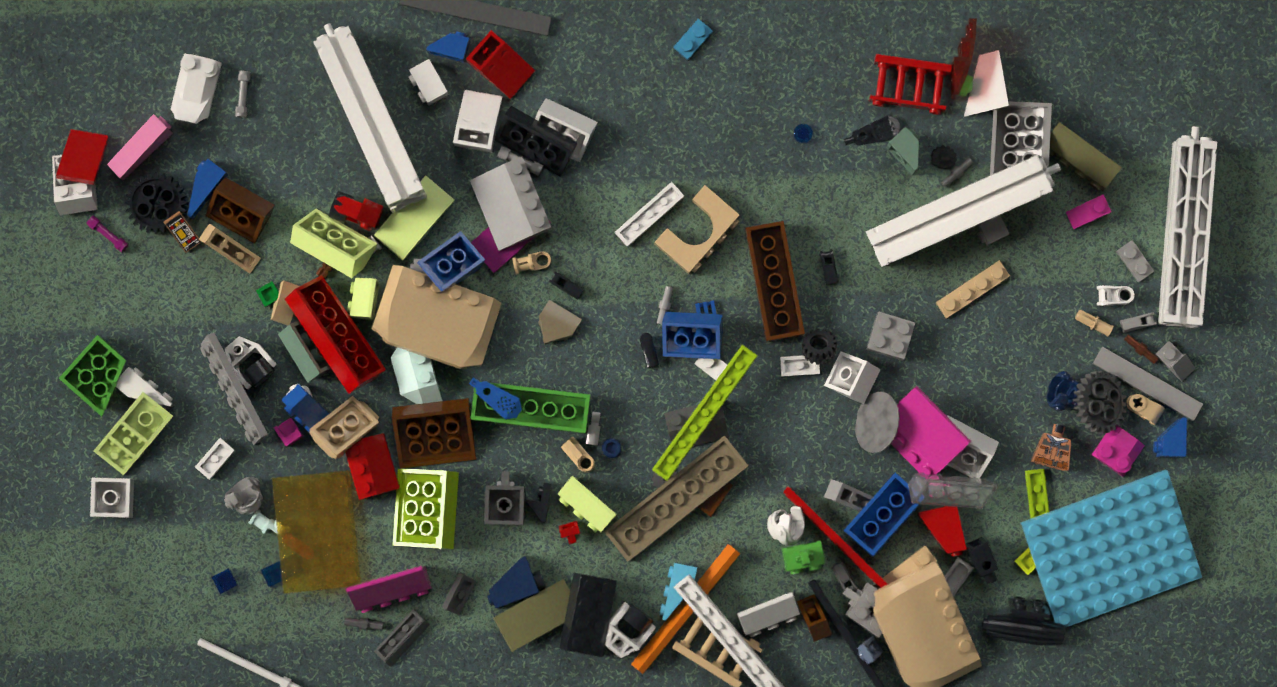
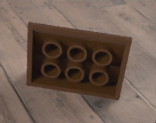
(433, 433)

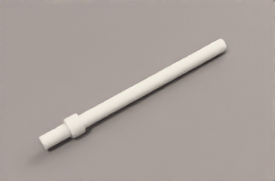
(283, 681)

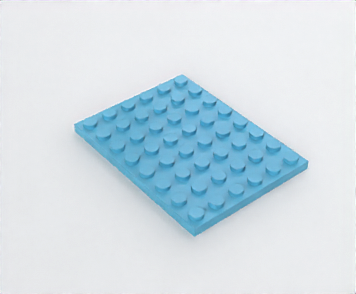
(1111, 549)

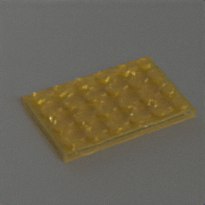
(316, 531)

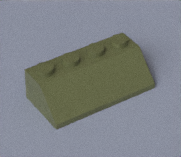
(1082, 157)

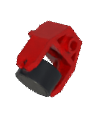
(364, 214)

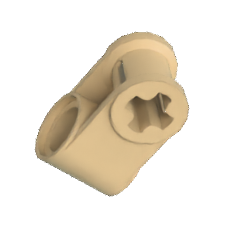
(1147, 410)

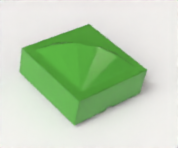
(967, 86)

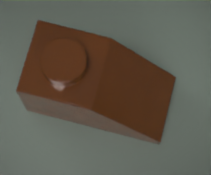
(814, 617)

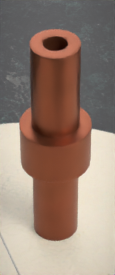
(1141, 348)

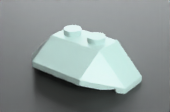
(415, 377)

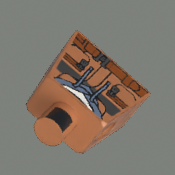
(1053, 450)

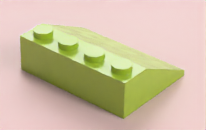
(425, 508)

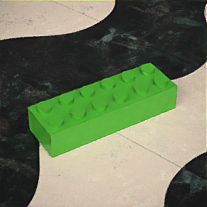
(539, 409)

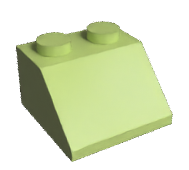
(364, 298)

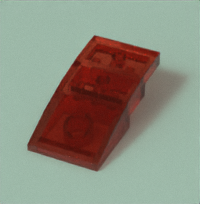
(961, 64)

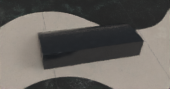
(535, 141)

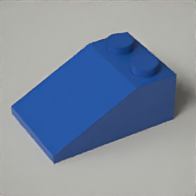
(452, 262)

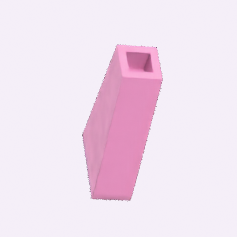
(140, 146)

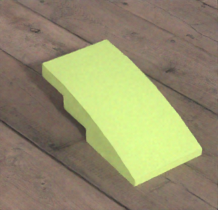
(411, 224)
(133, 433)

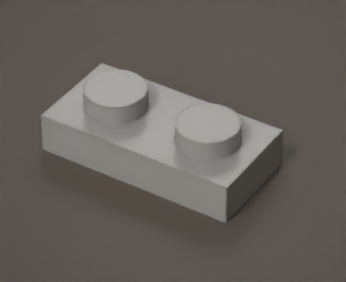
(1135, 261)

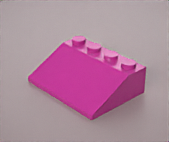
(926, 434)
(389, 588)

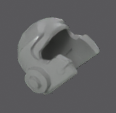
(244, 496)

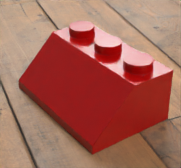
(372, 467)

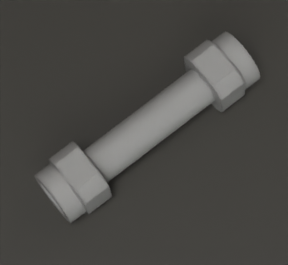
(241, 110)
(534, 168)

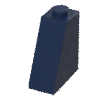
(513, 585)

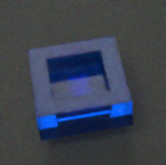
(224, 581)

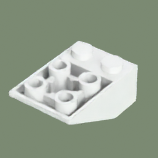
(477, 121)
(70, 195)

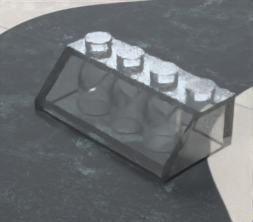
(950, 490)

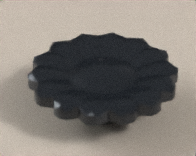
(943, 157)

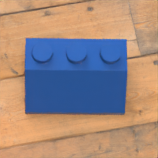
(692, 335)

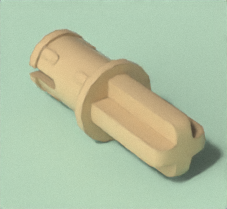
(1093, 322)

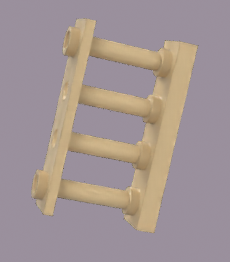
(700, 656)

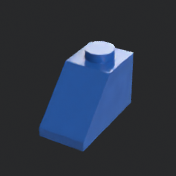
(451, 46)

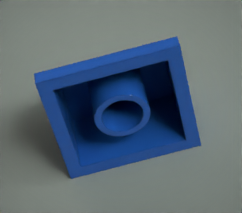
(1172, 441)

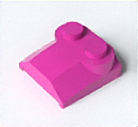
(1118, 450)

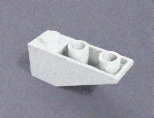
(133, 384)

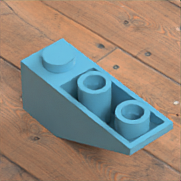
(676, 574)

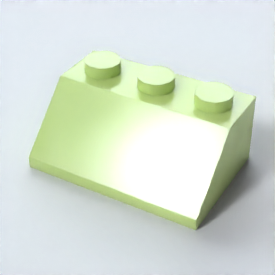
(586, 505)

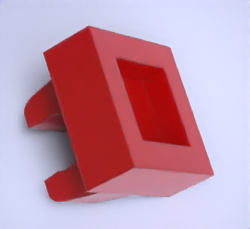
(569, 530)

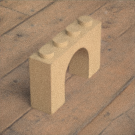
(722, 218)

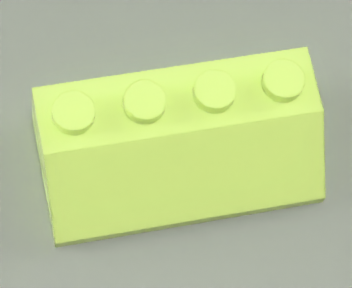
(332, 242)

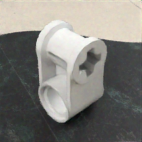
(1113, 295)

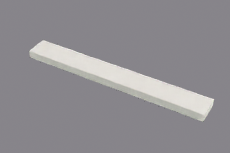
(726, 633)

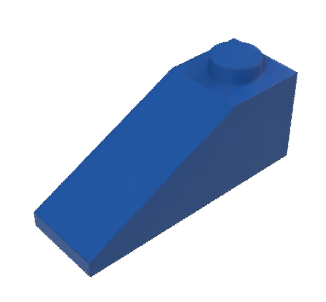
(205, 182)

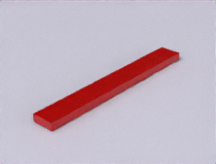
(838, 541)

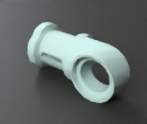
(263, 522)

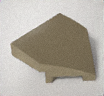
(557, 323)

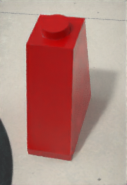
(946, 528)

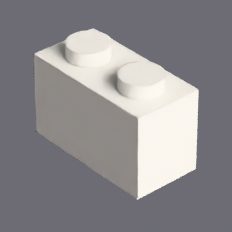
(428, 82)

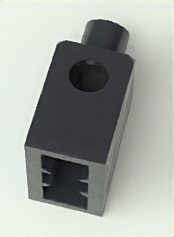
(979, 552)

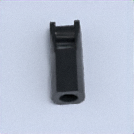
(830, 271)
(569, 287)
(648, 350)

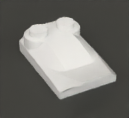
(195, 88)

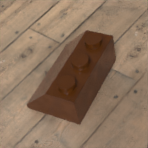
(239, 210)

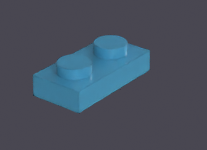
(693, 39)

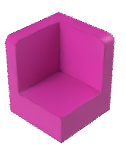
(288, 432)

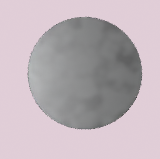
(877, 422)

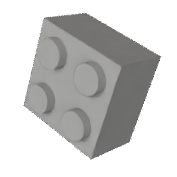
(890, 336)

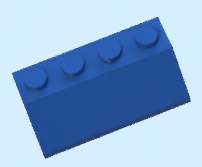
(882, 516)

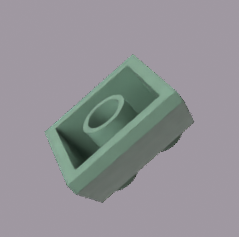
(905, 149)

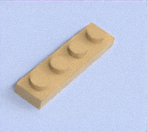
(972, 289)

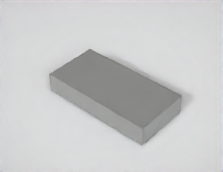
(957, 574)

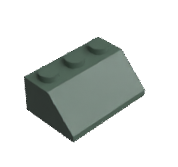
(304, 351)

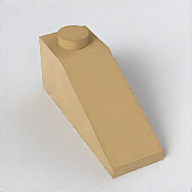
(229, 248)
(916, 561)

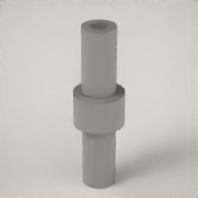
(664, 304)

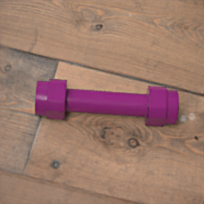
(119, 244)

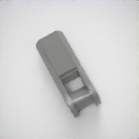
(1135, 323)

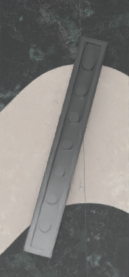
(485, 13)

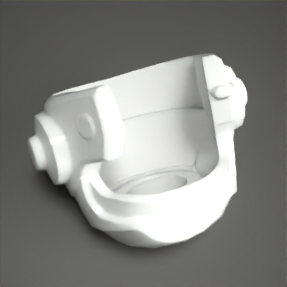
(785, 526)

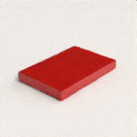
(82, 157)

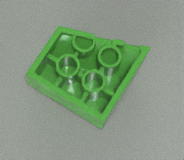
(95, 373)

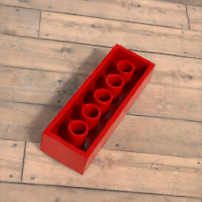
(335, 334)

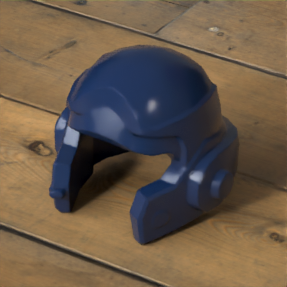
(1061, 392)

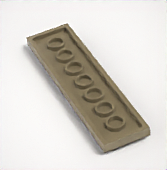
(676, 498)

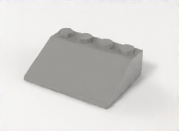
(1020, 134)
(510, 204)

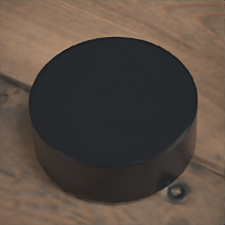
(539, 580)

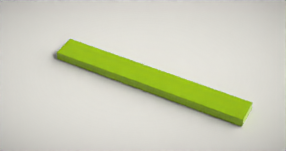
(704, 412)

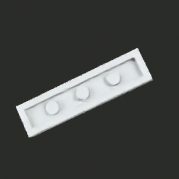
(649, 214)

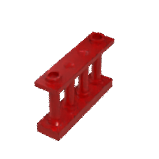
(921, 68)

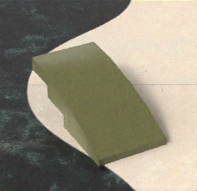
(534, 615)

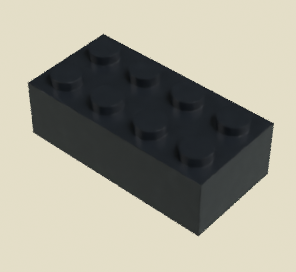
(588, 614)

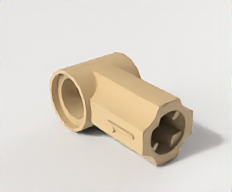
(577, 454)

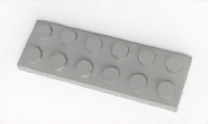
(231, 384)

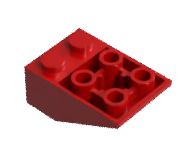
(500, 64)

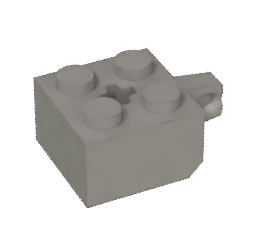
(859, 608)

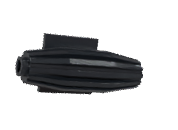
(1025, 624)

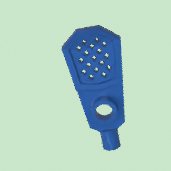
(495, 397)

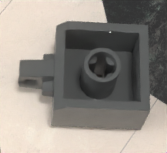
(497, 494)

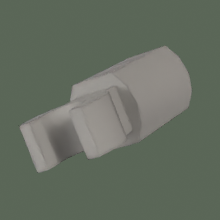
(594, 429)

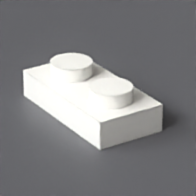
(797, 366)
(712, 367)
(215, 458)

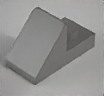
(1175, 361)

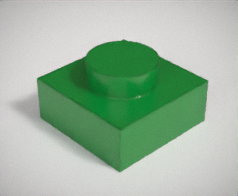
(268, 294)

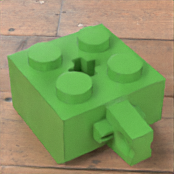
(803, 556)

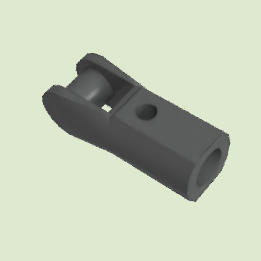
(843, 576)

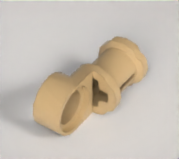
(531, 261)

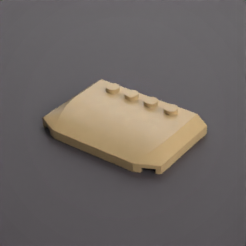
(435, 324)
(925, 629)

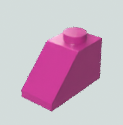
(1088, 212)

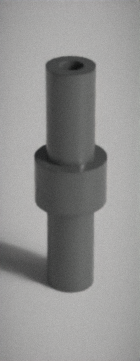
(957, 172)
(364, 623)

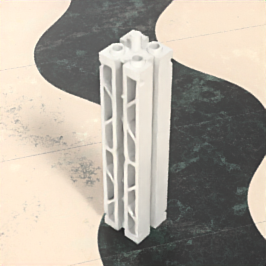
(369, 118)
(962, 209)
(1187, 231)

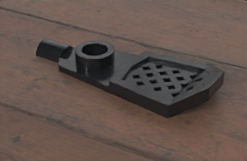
(872, 133)

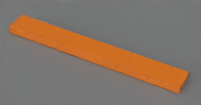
(683, 610)

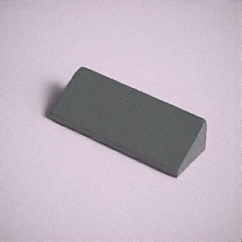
(406, 633)

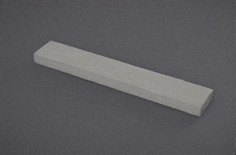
(1147, 383)

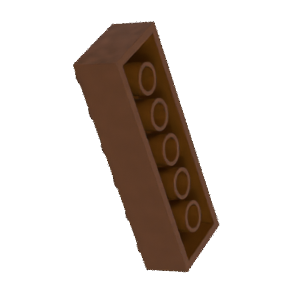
(774, 281)

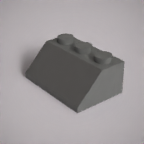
(714, 431)

